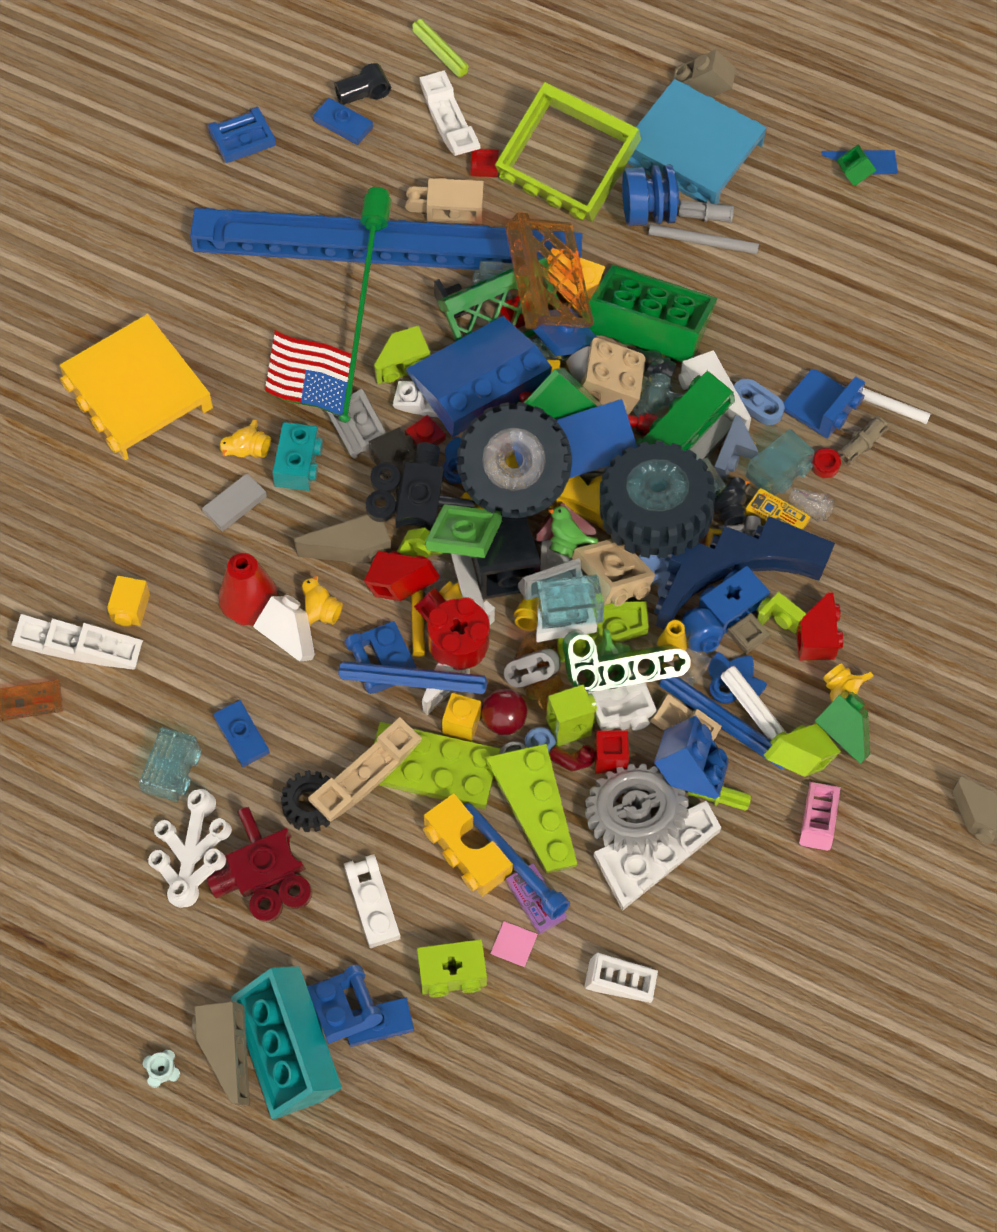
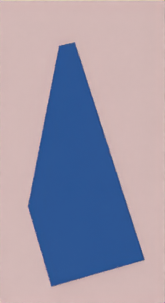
(883, 160)

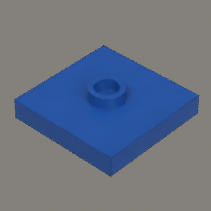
(564, 339)

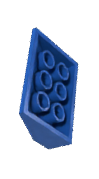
(479, 373)

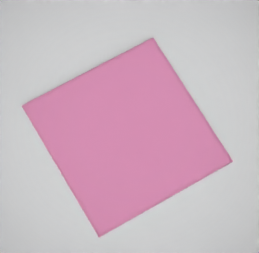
(514, 944)

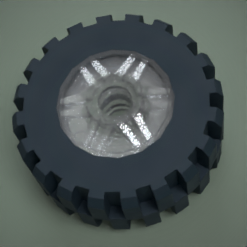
(508, 431)

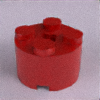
(456, 618)

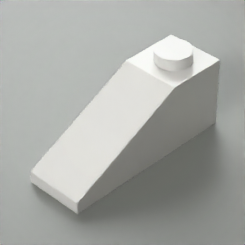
(710, 362)

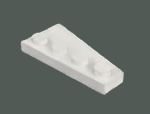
(636, 873)

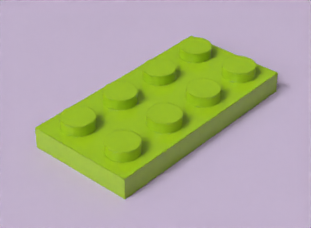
(444, 767)

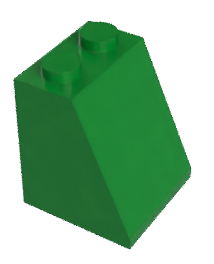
(562, 395)

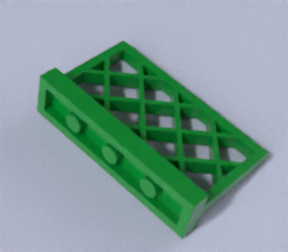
(483, 291)

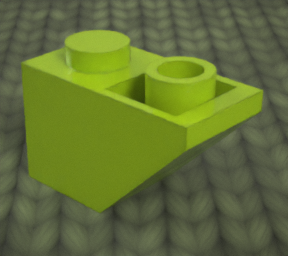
(400, 353)
(803, 750)

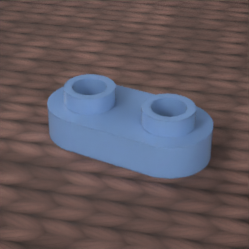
(760, 401)

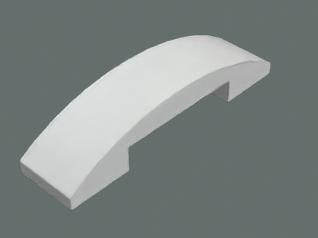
(447, 114)

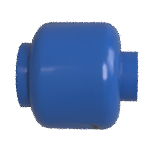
(702, 630)

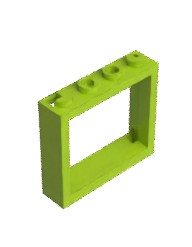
(586, 113)

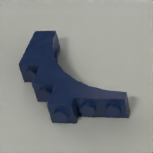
(772, 548)

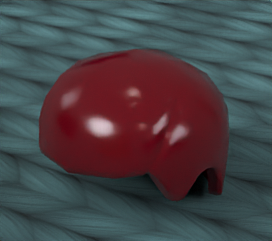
(504, 711)

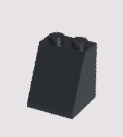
(507, 560)

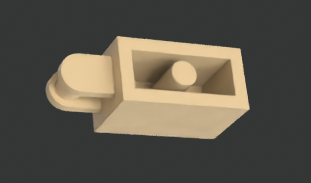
(448, 200)

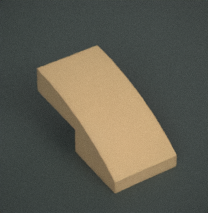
(672, 712)

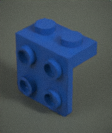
(823, 402)

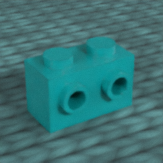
(296, 456)

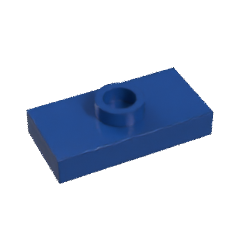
(343, 121)
(241, 733)
(395, 1022)

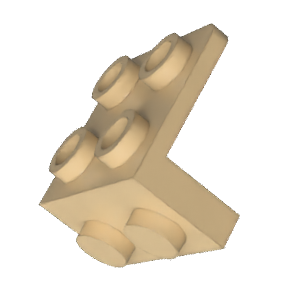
(614, 373)

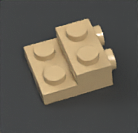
(618, 571)

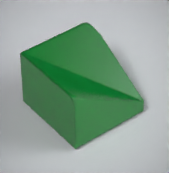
(856, 165)

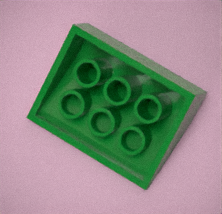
(650, 313)

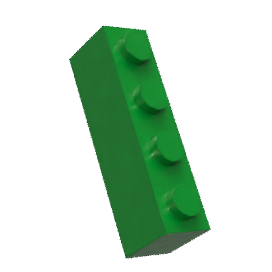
(692, 414)

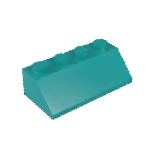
(286, 1042)

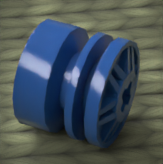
(649, 195)

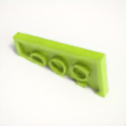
(533, 794)

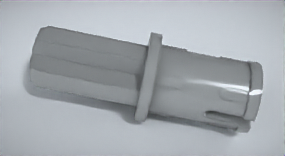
(706, 211)

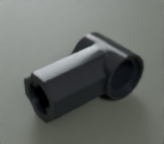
(368, 83)

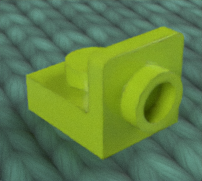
(415, 544)
(783, 610)

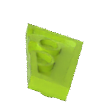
(623, 622)

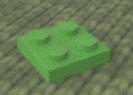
(463, 531)

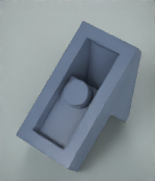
(736, 443)

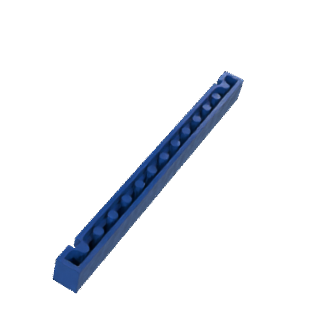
(347, 239)

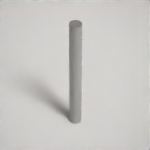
(704, 239)

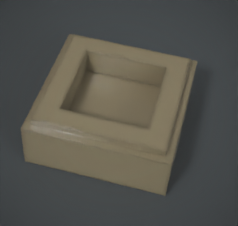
(748, 633)

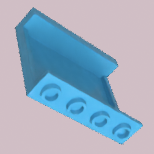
(698, 139)

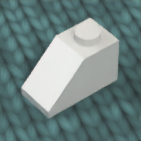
(287, 626)

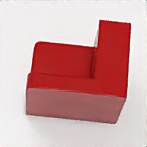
(611, 751)

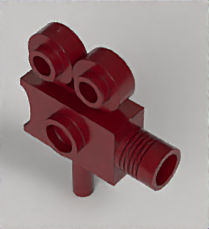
(260, 867)

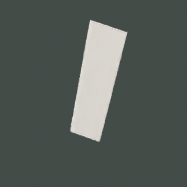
(467, 578)

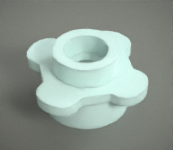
(164, 1059)

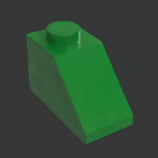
(848, 724)

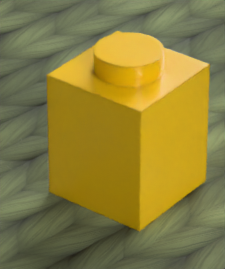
(128, 601)
(461, 717)

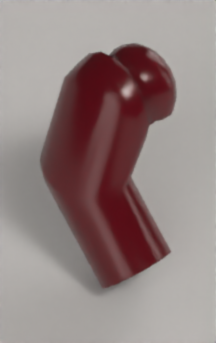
(574, 761)

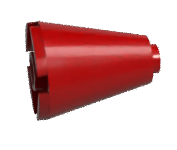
(245, 589)

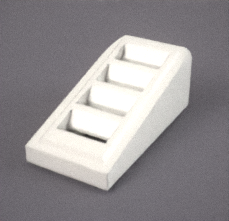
(619, 989)

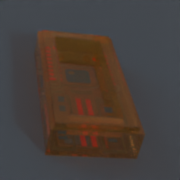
(30, 700)

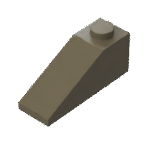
(347, 542)
(223, 1041)

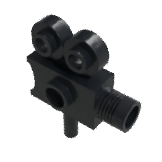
(417, 492)

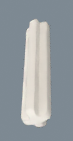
(751, 702)

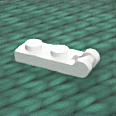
(372, 902)

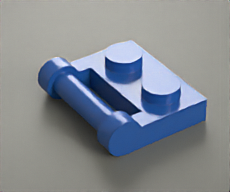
(243, 140)
(387, 646)
(334, 1010)

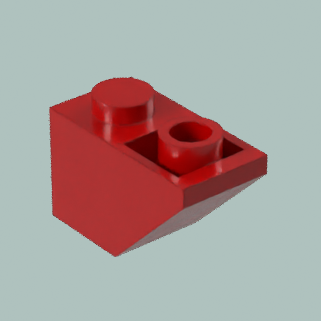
(399, 576)
(818, 631)

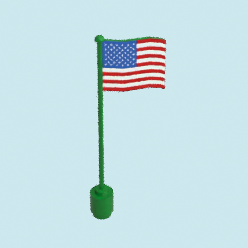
(315, 371)

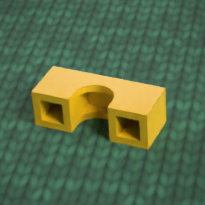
(481, 867)

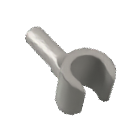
(749, 528)

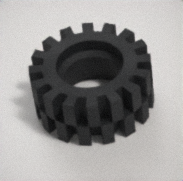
(290, 798)

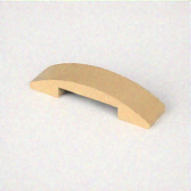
(367, 771)

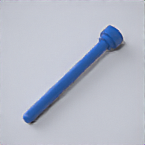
(553, 902)

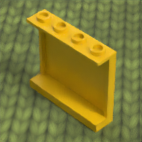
(133, 384)

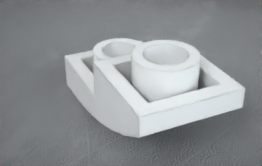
(411, 400)

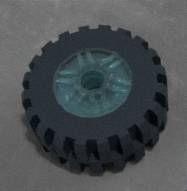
(657, 499)

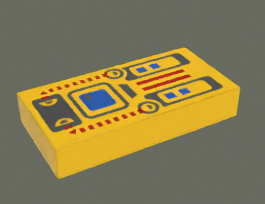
(766, 504)

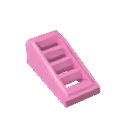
(817, 834)

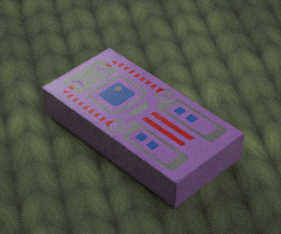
(531, 902)

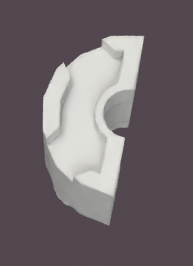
(624, 707)

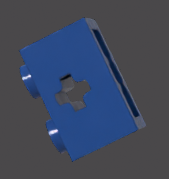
(735, 597)

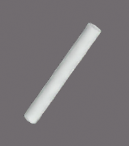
(896, 406)

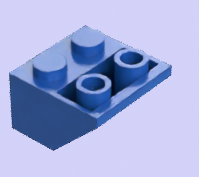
(692, 759)

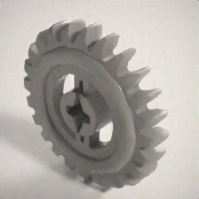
(638, 825)

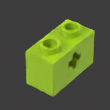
(571, 714)
(468, 962)

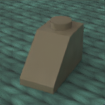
(977, 809)

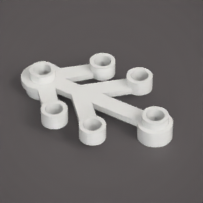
(191, 851)

